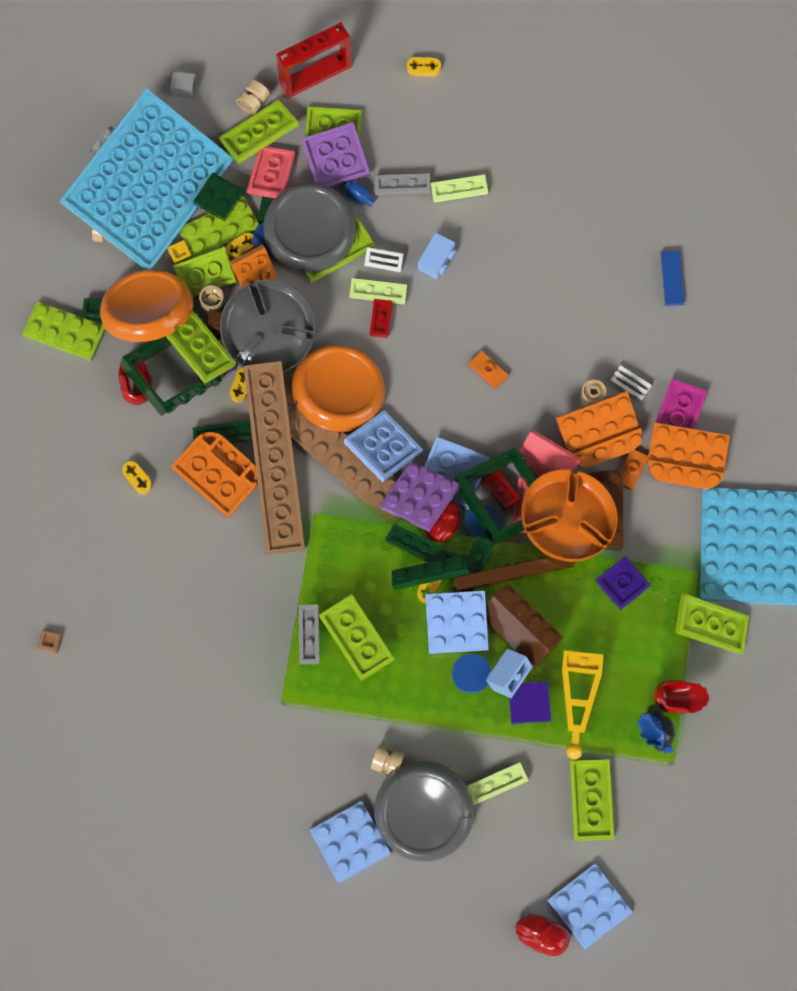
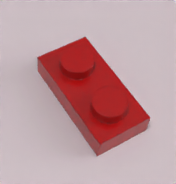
(380, 318)
(501, 490)

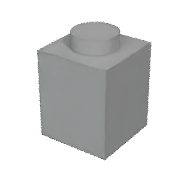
(182, 84)

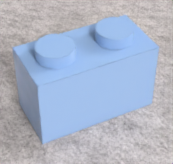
(436, 256)
(509, 673)

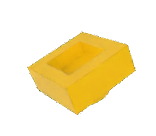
(179, 252)

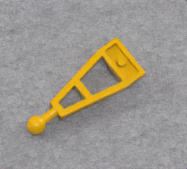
(579, 663)

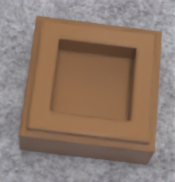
(49, 641)

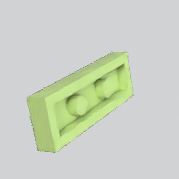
(459, 188)
(372, 290)
(497, 783)

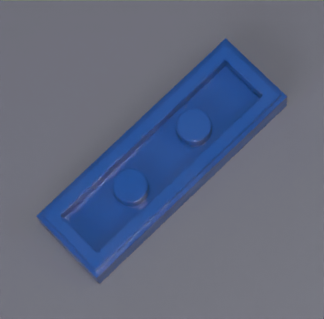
(672, 278)

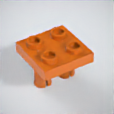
(253, 267)

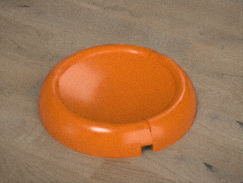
(146, 305)
(338, 387)
(569, 515)

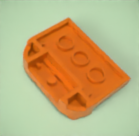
(601, 430)
(687, 456)
(217, 471)

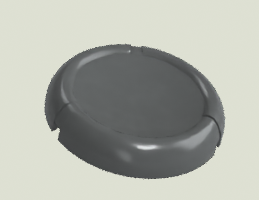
(309, 227)
(267, 325)
(424, 811)

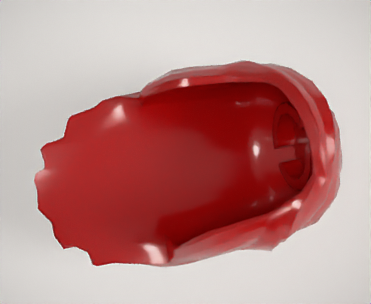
(129, 390)
(446, 524)
(680, 697)
(542, 935)

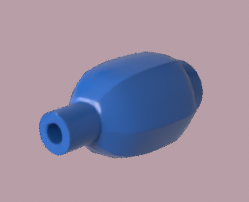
(358, 193)

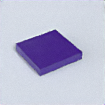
(622, 583)
(530, 704)

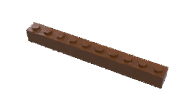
(509, 573)

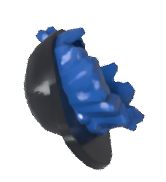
(657, 729)

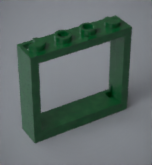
(147, 351)
(475, 505)

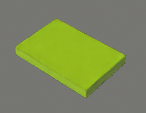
(325, 118)
(206, 270)

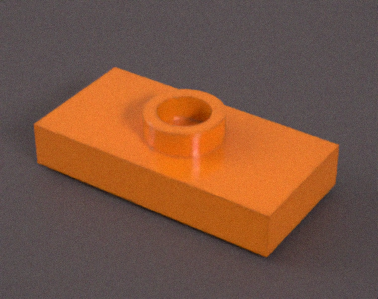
(488, 370)
(632, 468)

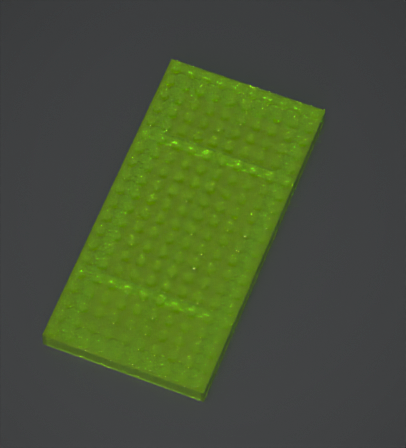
(418, 686)

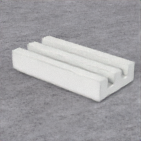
(380, 266)
(621, 369)

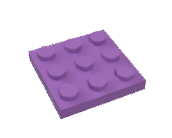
(336, 156)
(419, 496)

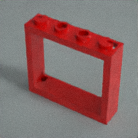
(319, 71)

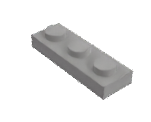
(402, 184)
(309, 634)

